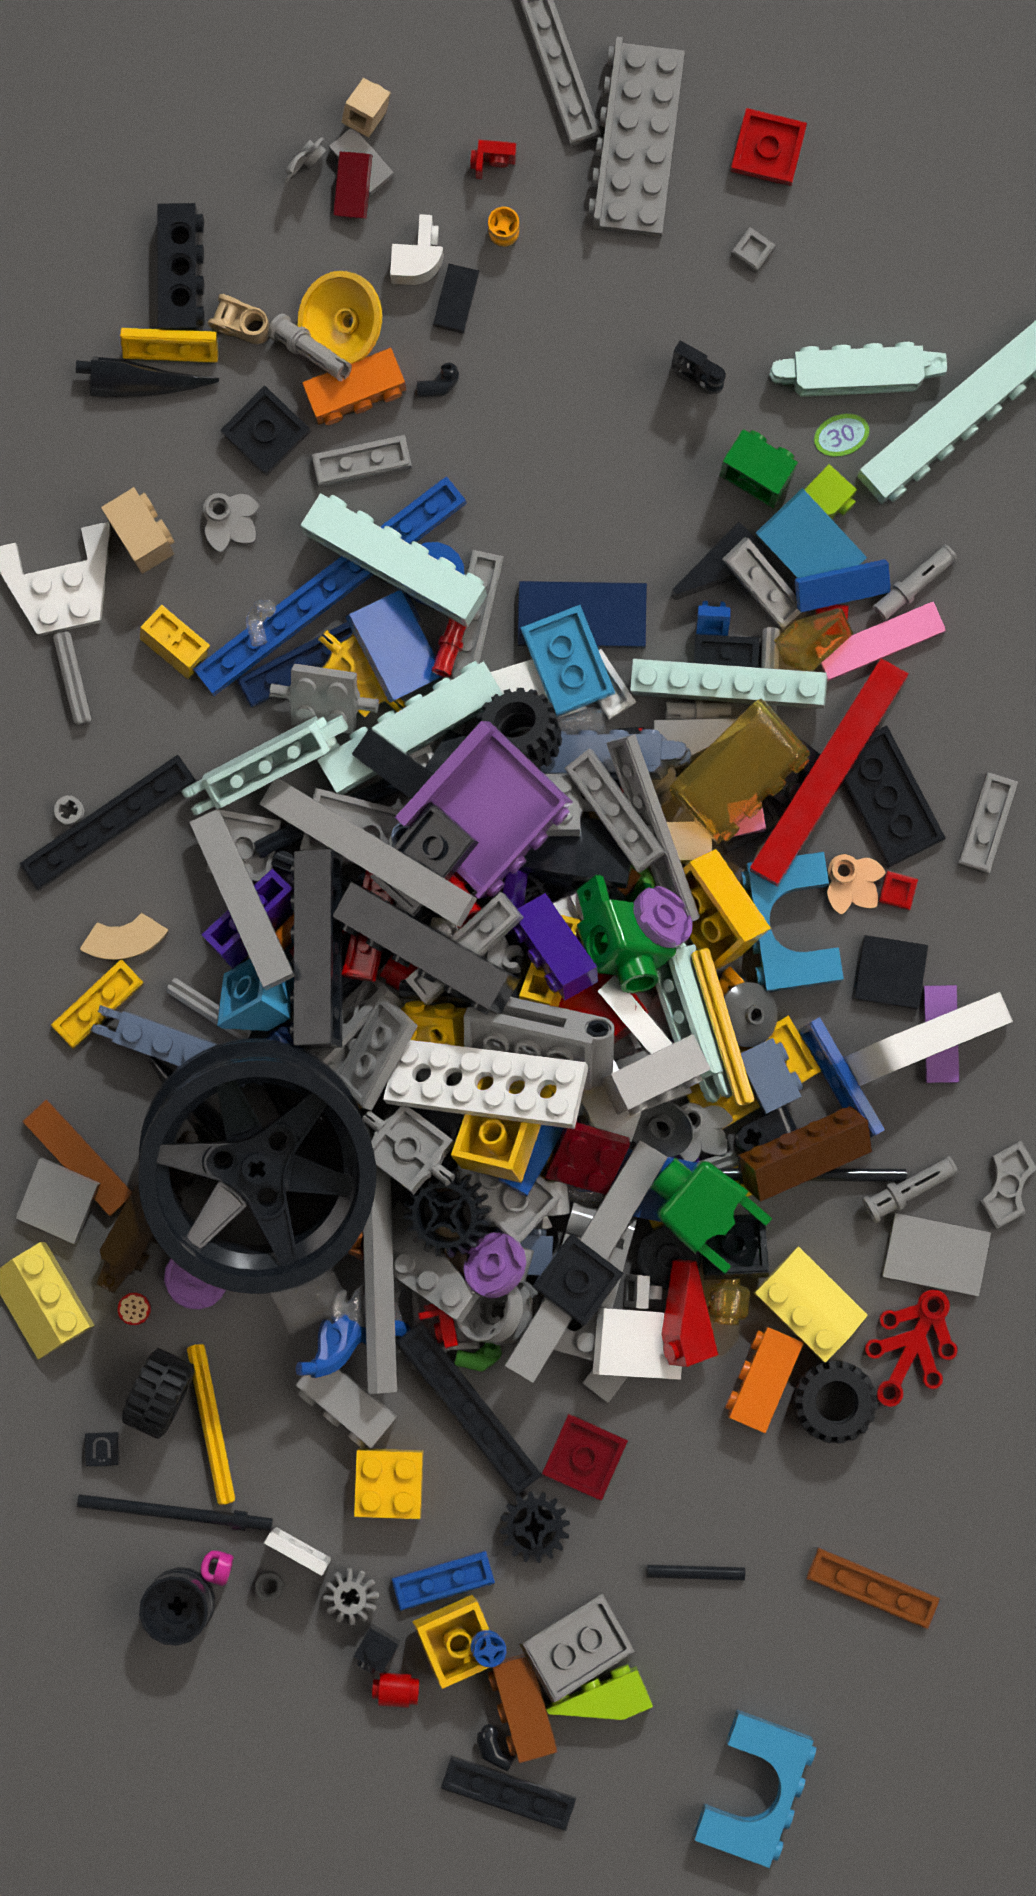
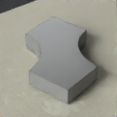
(1004, 1199)

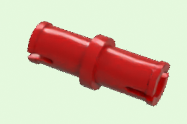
(450, 645)

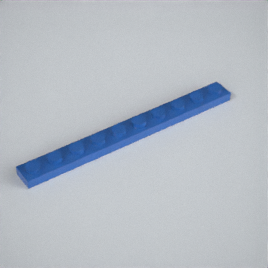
(324, 591)

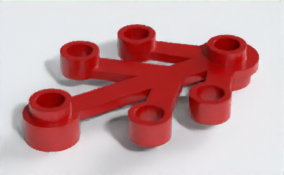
(914, 1342)

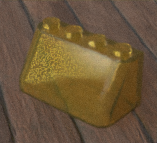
(739, 771)

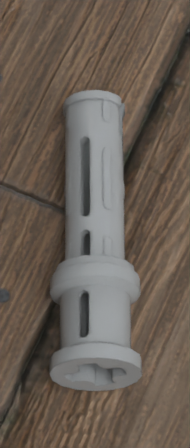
(300, 342)
(893, 1192)

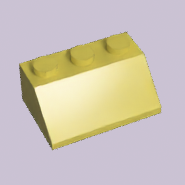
(42, 1300)
(810, 1304)

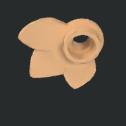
(857, 886)

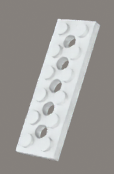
(495, 1102)

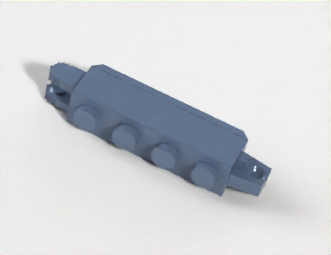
(655, 748)
(152, 1037)

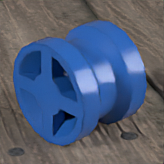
(490, 1655)

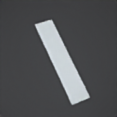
(636, 1020)

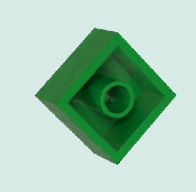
(758, 467)

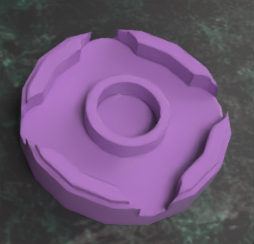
(662, 917)
(495, 1265)
(188, 1289)

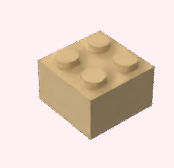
(135, 525)

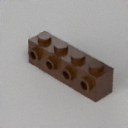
(805, 1153)

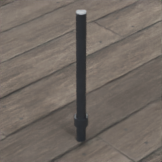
(840, 1174)
(238, 1520)

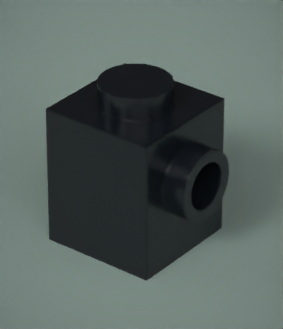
(376, 1650)

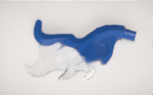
(347, 1330)

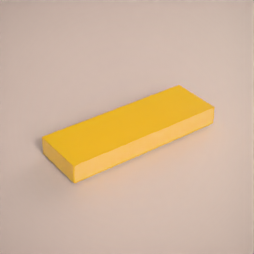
(169, 345)
(108, 991)

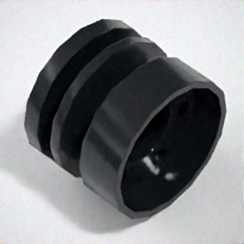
(166, 1621)

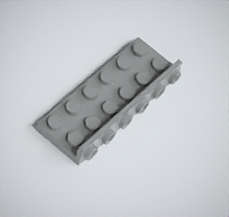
(636, 139)

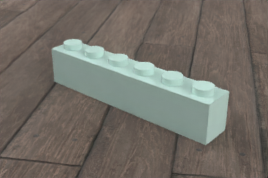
(393, 559)
(728, 683)
(416, 725)

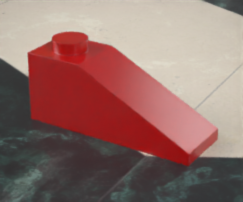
(686, 1320)

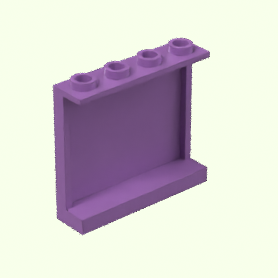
(497, 800)

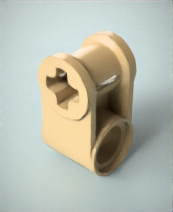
(234, 318)

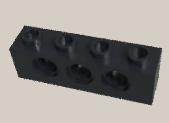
(172, 221)

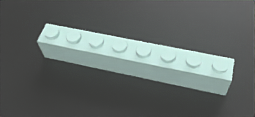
(952, 419)

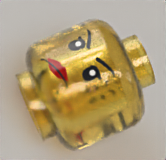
(728, 1302)

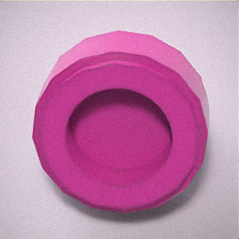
(222, 1570)

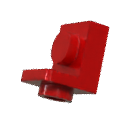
(496, 152)
(444, 1330)

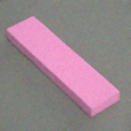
(884, 640)

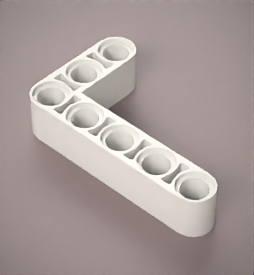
(928, 1038)

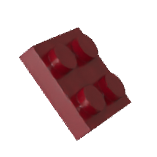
(587, 1158)
(584, 1457)

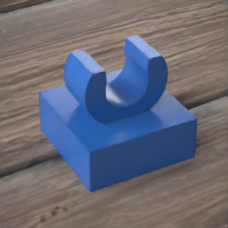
(713, 619)

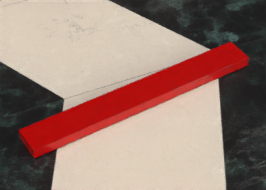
(829, 772)

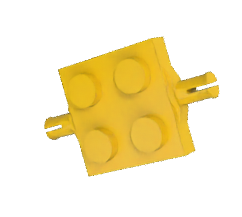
(350, 657)

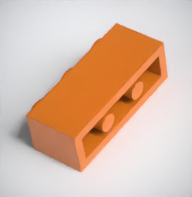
(369, 382)
(763, 1378)

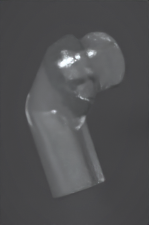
(256, 618)

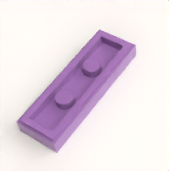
(944, 1065)

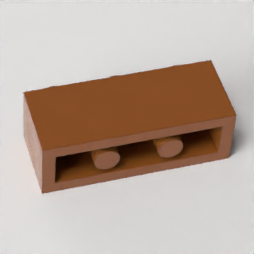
(523, 1709)

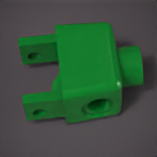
(616, 940)
(701, 1205)

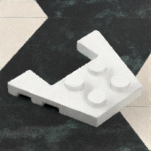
(61, 595)

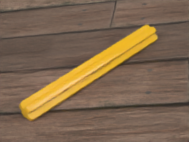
(722, 1027)
(211, 1425)

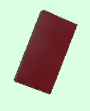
(353, 184)

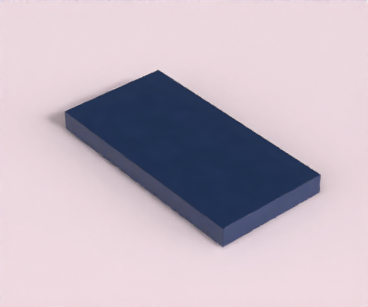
(611, 609)

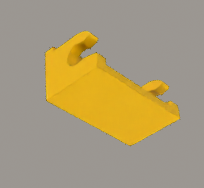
(174, 641)

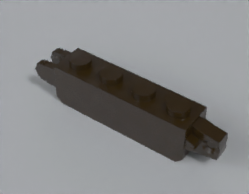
(131, 1236)

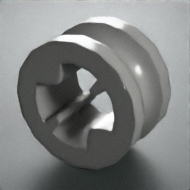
(73, 819)

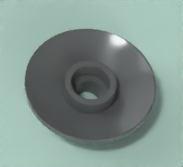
(740, 1003)
(669, 1138)

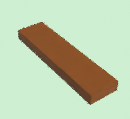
(77, 1155)
(872, 1588)

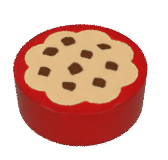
(134, 1309)

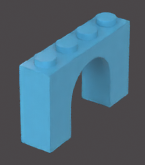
(779, 966)
(758, 1836)

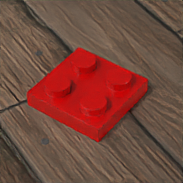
(768, 147)

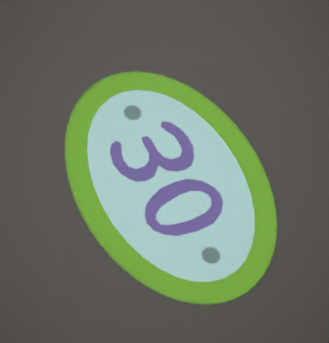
(841, 434)

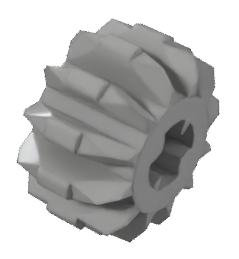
(355, 1606)

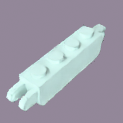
(858, 370)
(266, 762)
(688, 1015)

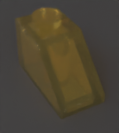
(813, 639)

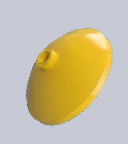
(331, 305)

